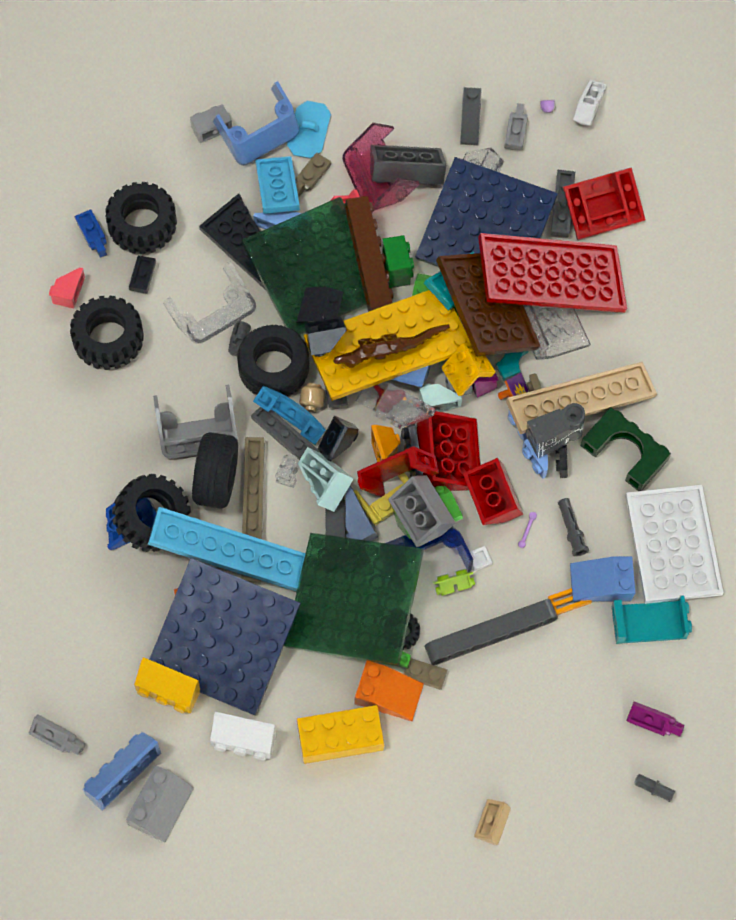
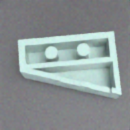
(325, 477)

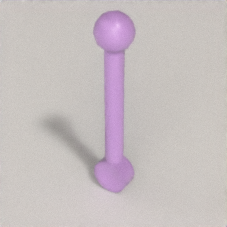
(532, 516)

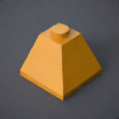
(384, 441)

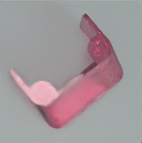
(357, 163)

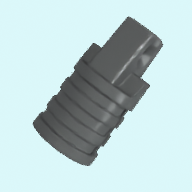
(239, 332)

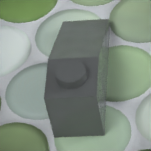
(470, 116)

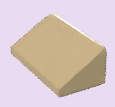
(492, 821)

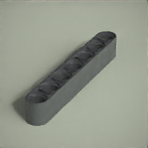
(491, 632)

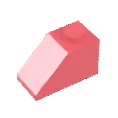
(67, 288)

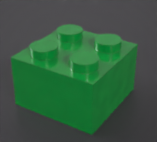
(397, 261)

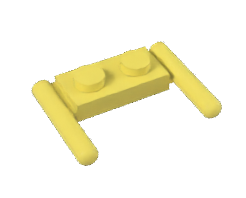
(381, 508)

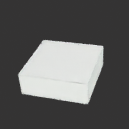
(480, 558)

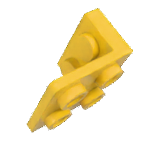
(465, 367)

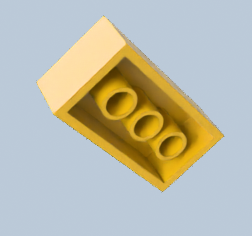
(340, 734)

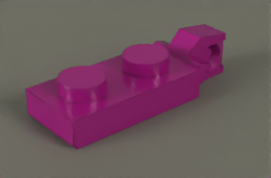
(654, 720)

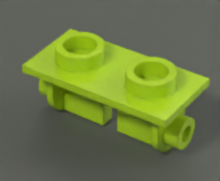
(446, 583)

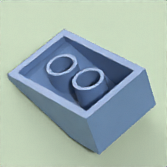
(603, 579)

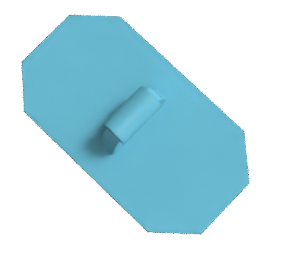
(313, 125)

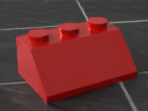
(492, 493)

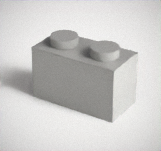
(203, 123)

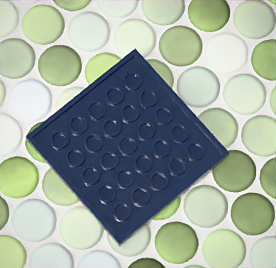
(482, 202)
(225, 634)

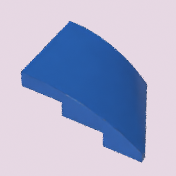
(145, 512)

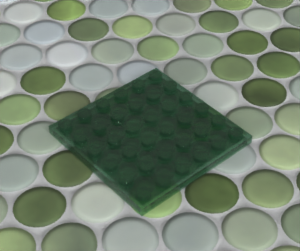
(304, 253)
(355, 598)

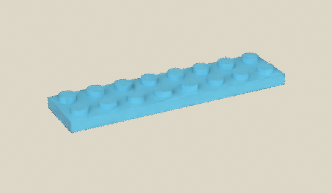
(226, 548)

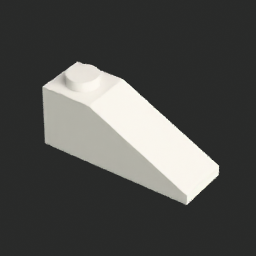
(589, 102)

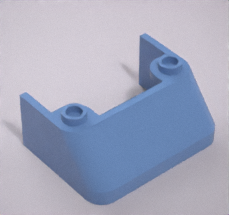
(249, 147)

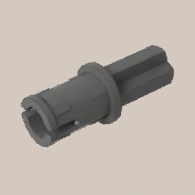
(654, 787)

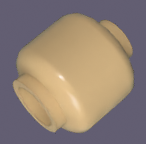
(312, 397)

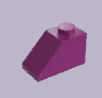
(484, 385)

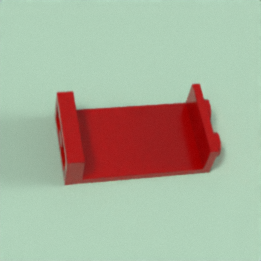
(373, 476)

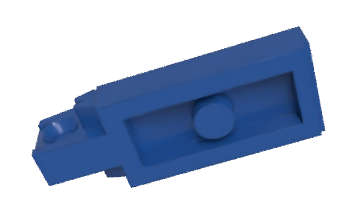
(92, 231)

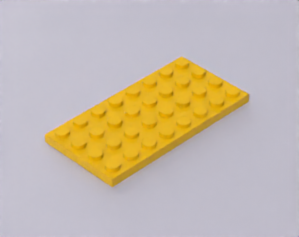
(401, 318)

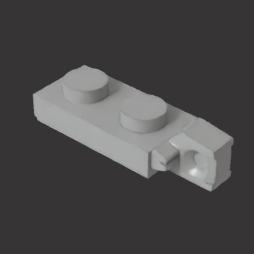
(516, 129)
(55, 735)

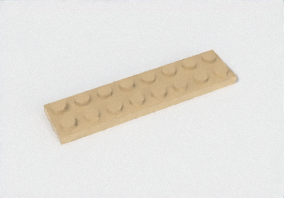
(593, 392)

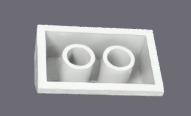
(243, 736)

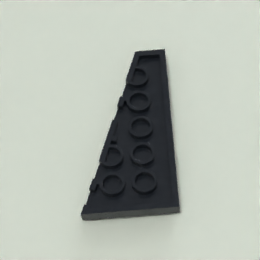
(227, 230)

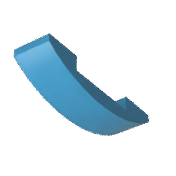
(292, 412)

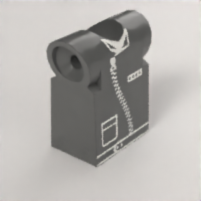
(555, 429)

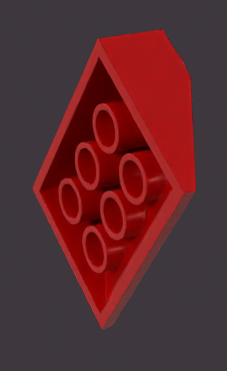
(454, 444)

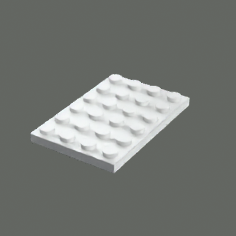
(673, 544)

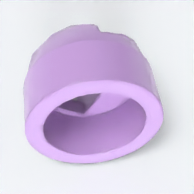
(547, 105)

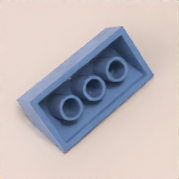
(121, 770)

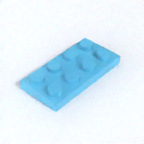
(277, 185)

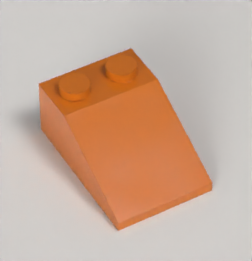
(389, 690)

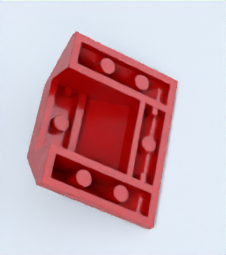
(604, 203)

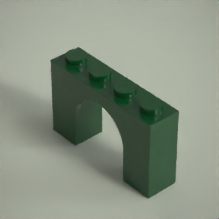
(615, 426)

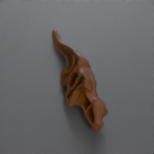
(386, 345)

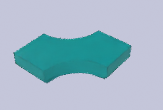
(509, 364)

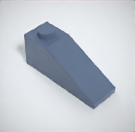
(356, 519)

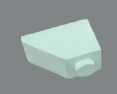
(439, 397)

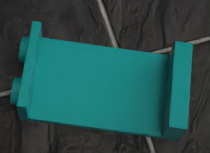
(651, 621)

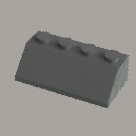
(408, 163)

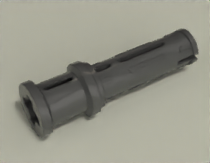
(574, 535)

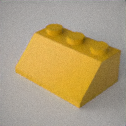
(166, 686)

